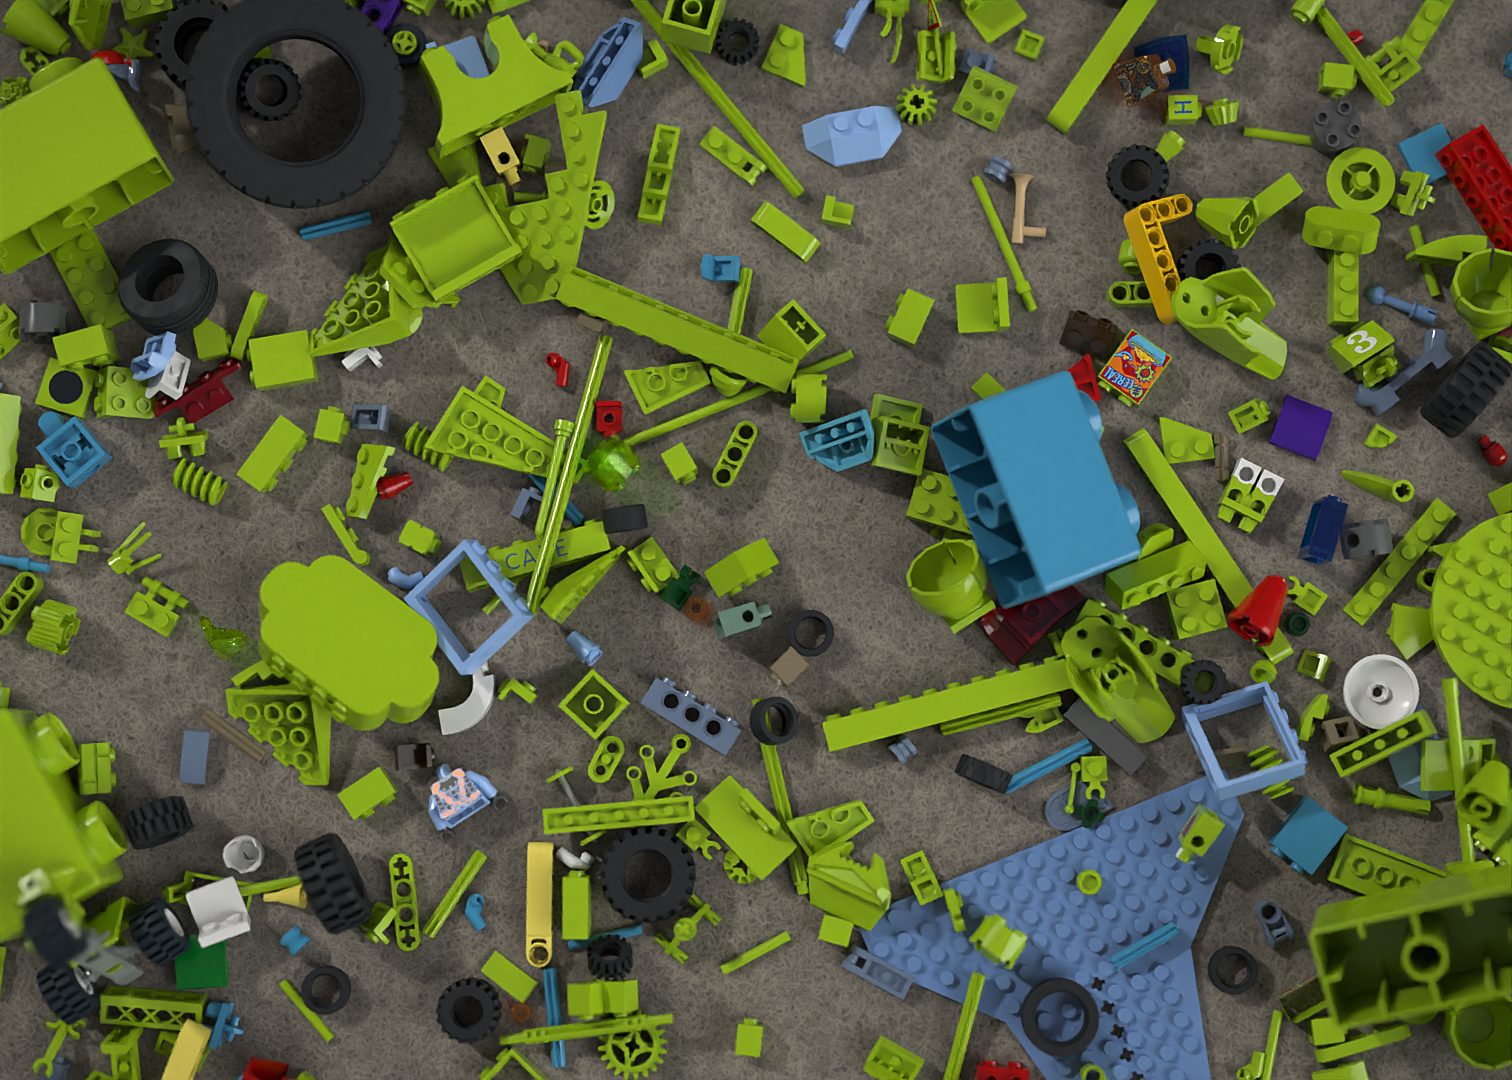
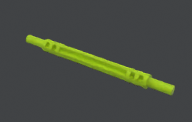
(586, 1029)

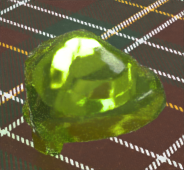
(220, 640)

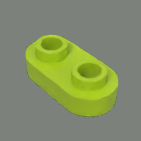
(606, 759)

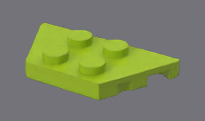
(405, 280)

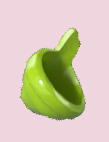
(726, 383)

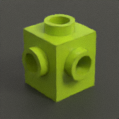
(39, 483)

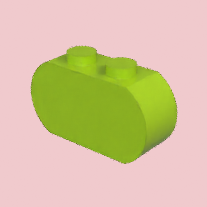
(1341, 230)

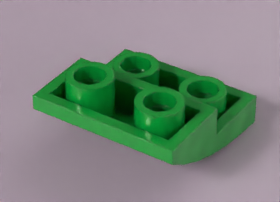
(202, 966)

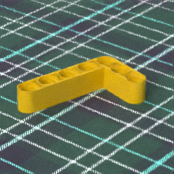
(1152, 250)

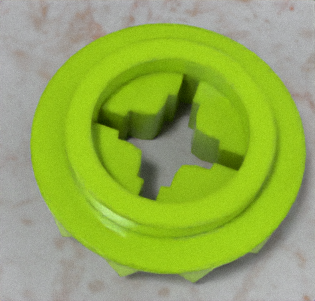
(737, 874)

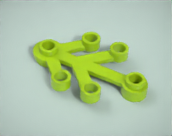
(659, 780)

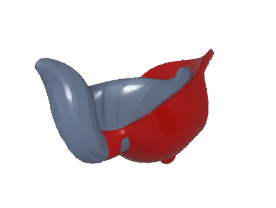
(121, 68)

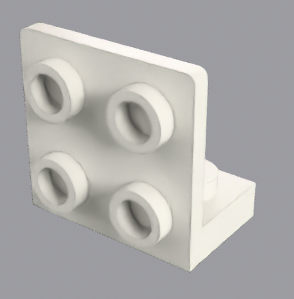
(218, 911)

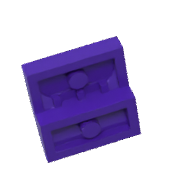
(1300, 427)

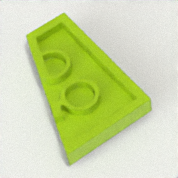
(666, 384)
(829, 826)

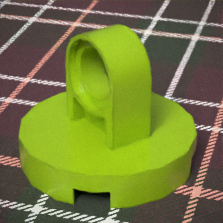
(1223, 48)

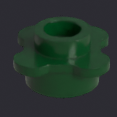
(1097, 815)

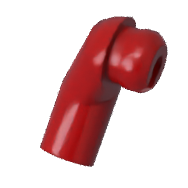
(560, 366)

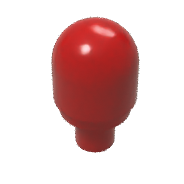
(1493, 451)

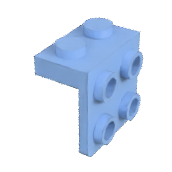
(467, 57)

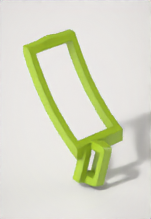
(187, 884)

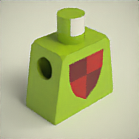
(1201, 823)

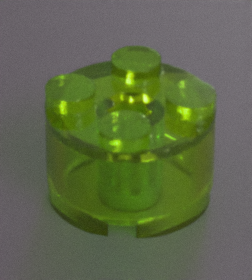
(611, 464)

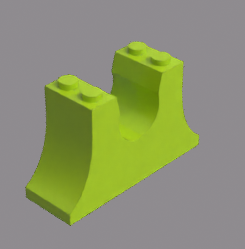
(480, 105)

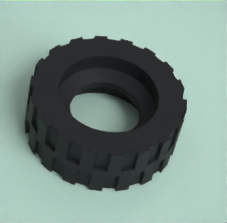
(983, 773)

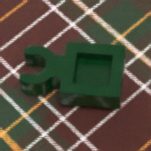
(679, 590)

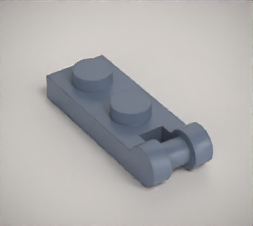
(878, 972)

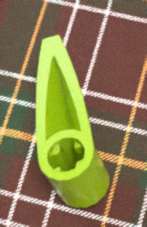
(1380, 486)

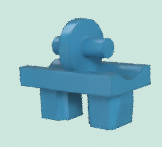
(222, 1013)

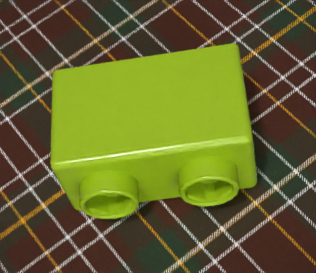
(70, 159)
(46, 819)
(1416, 947)

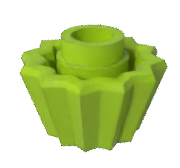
(1222, 111)

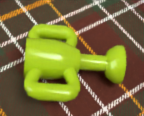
(554, 59)

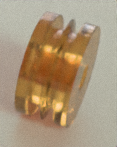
(521, 1017)

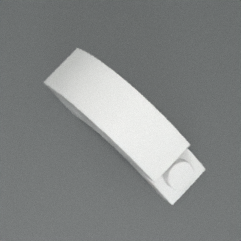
(474, 708)

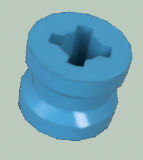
(294, 940)

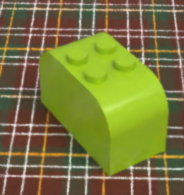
(692, 23)

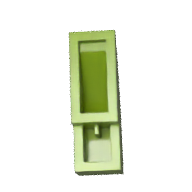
(1276, 197)
(1448, 250)

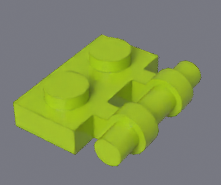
(1399, 69)
(152, 613)

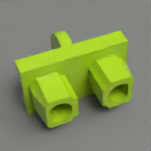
(1417, 194)
(1377, 367)
(173, 442)

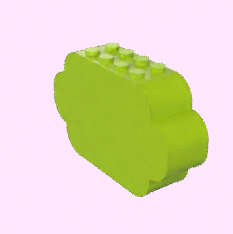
(347, 643)

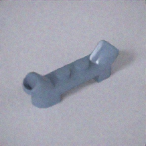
(1433, 356)

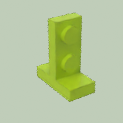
(124, 1053)

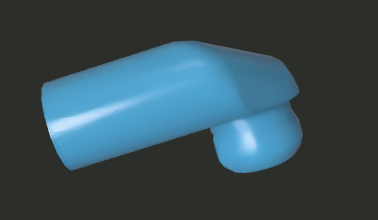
(473, 911)

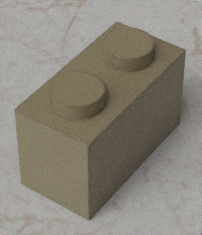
(788, 667)

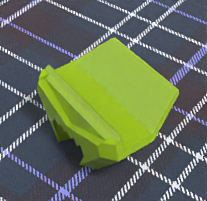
(847, 888)

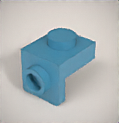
(720, 268)

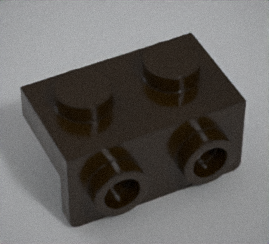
(1088, 334)

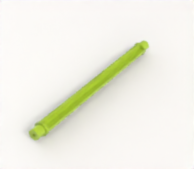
(783, 809)

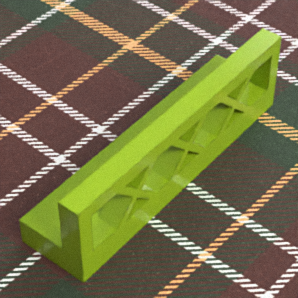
(150, 999)

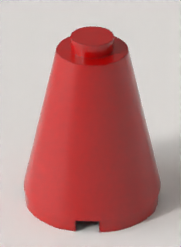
(1260, 611)

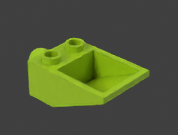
(1437, 763)

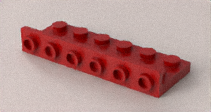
(1483, 182)

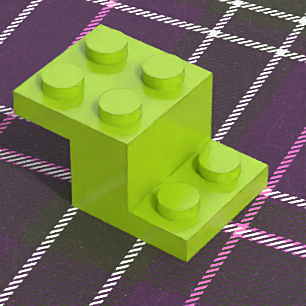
(898, 436)

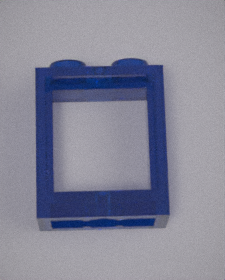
(1323, 530)

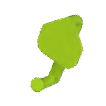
(1152, 540)

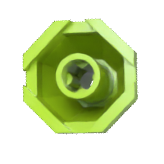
(1228, 219)

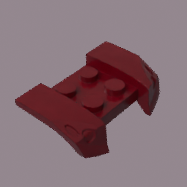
(1021, 626)

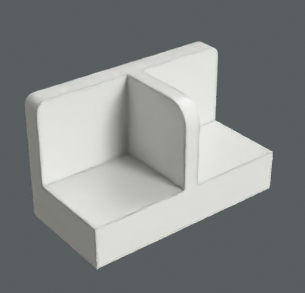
(171, 378)

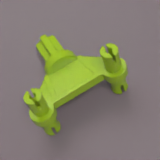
(686, 929)

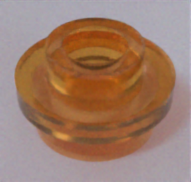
(696, 616)

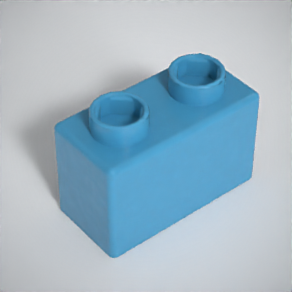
(1038, 488)

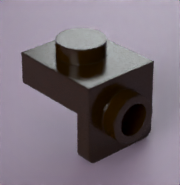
(413, 756)

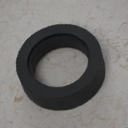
(1081, 1039)

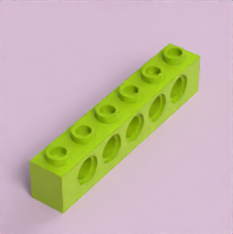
(1202, 681)

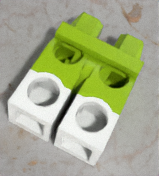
(1245, 502)

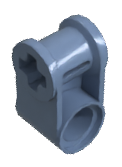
(1275, 927)

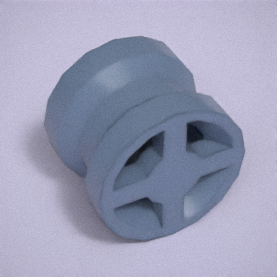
(997, 169)
(902, 748)

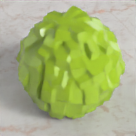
(13, 89)

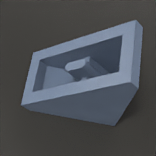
(371, 418)

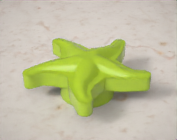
(133, 46)

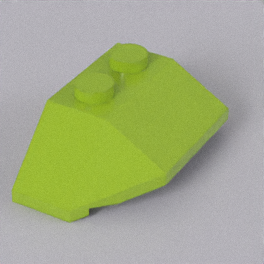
(89, 21)

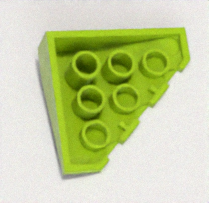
(366, 316)
(570, 591)
(289, 724)

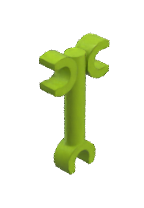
(62, 1029)

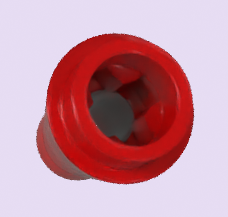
(392, 485)

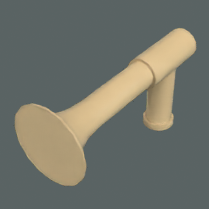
(1019, 230)

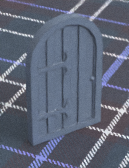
(1056, 805)

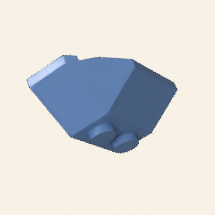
(610, 63)

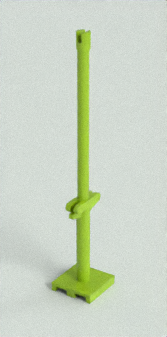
(1468, 862)

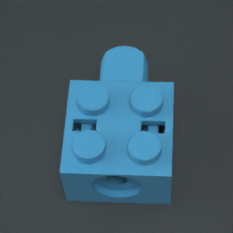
(71, 446)

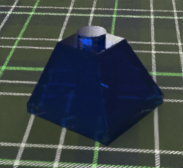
(1170, 47)

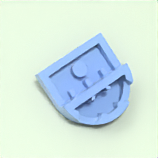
(155, 356)

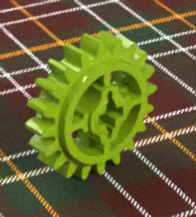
(629, 1066)

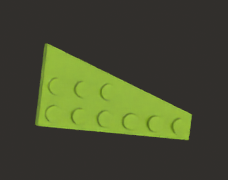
(491, 436)

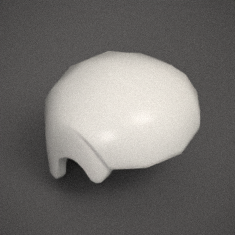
(234, 854)

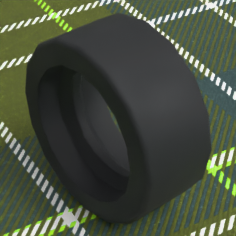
(810, 614)
(758, 722)
(1252, 970)
(306, 990)

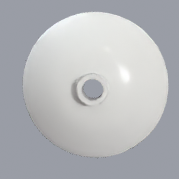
(1397, 688)

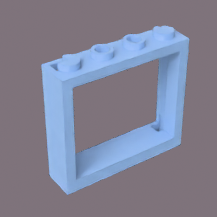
(503, 587)
(1230, 702)

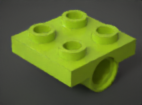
(984, 98)

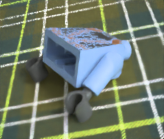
(458, 797)

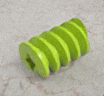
(417, 439)
(198, 483)
(1264, 760)

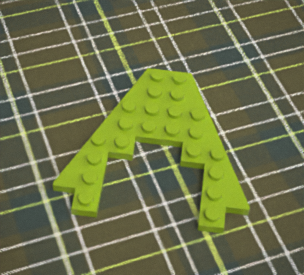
(549, 228)

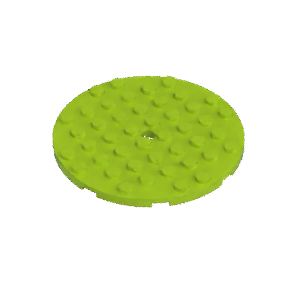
(1474, 610)

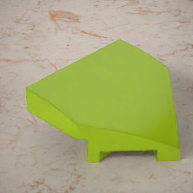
(1409, 629)

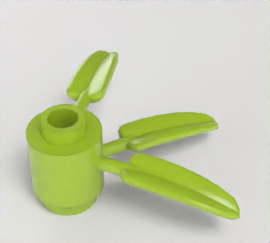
(890, 9)

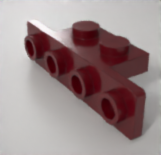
(202, 395)

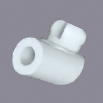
(572, 861)

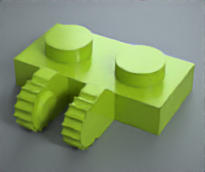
(67, 538)

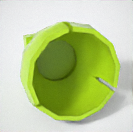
(1484, 292)
(948, 587)
(1481, 1032)

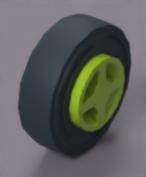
(406, 35)

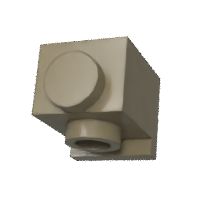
(1329, 731)

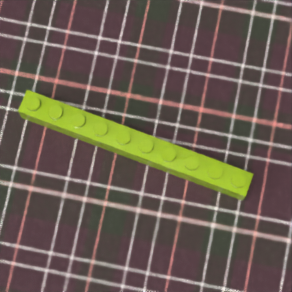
(677, 329)
(946, 705)

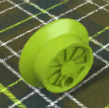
(1360, 180)

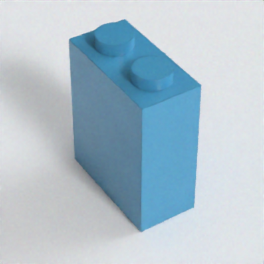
(1306, 836)

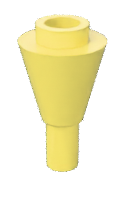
(291, 896)

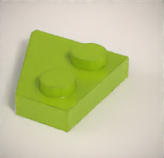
(786, 56)

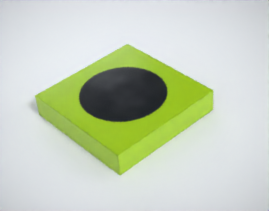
(66, 390)

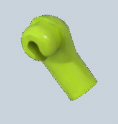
(1254, 1069)

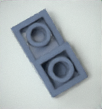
(194, 756)

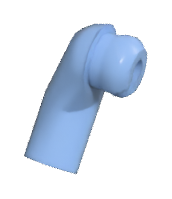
(402, 580)

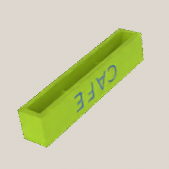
(520, 559)

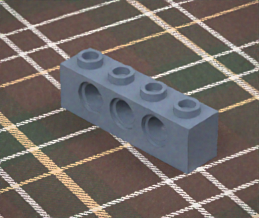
(655, 699)

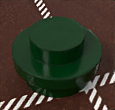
(1296, 624)

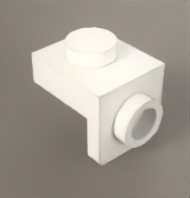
(356, 357)

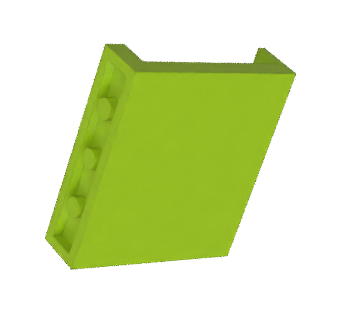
(455, 238)

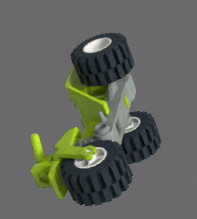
(66, 945)

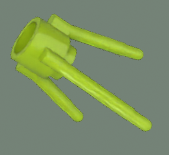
(122, 558)

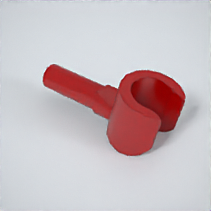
(1356, 37)

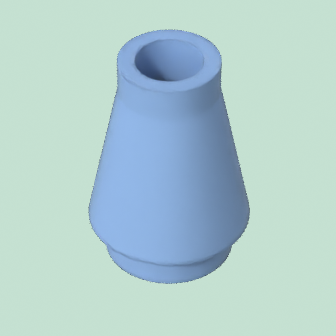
(585, 649)

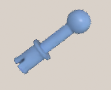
(1377, 296)

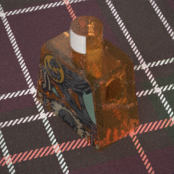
(1143, 77)

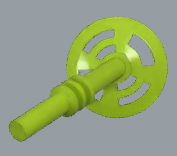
(594, 205)

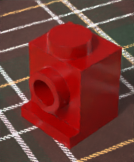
(609, 408)

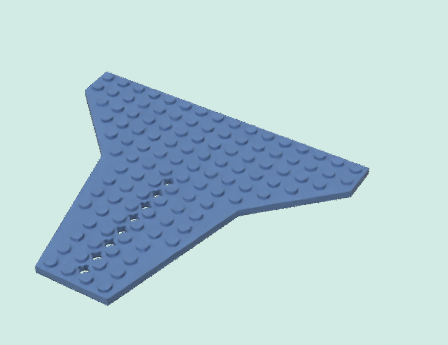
(1078, 934)

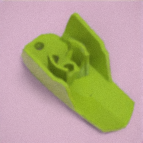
(1227, 317)
(1115, 680)

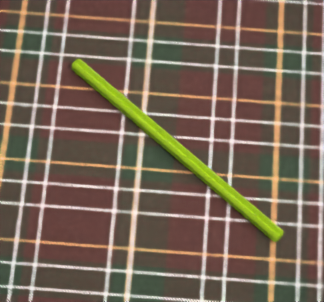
(724, 103)
(568, 473)

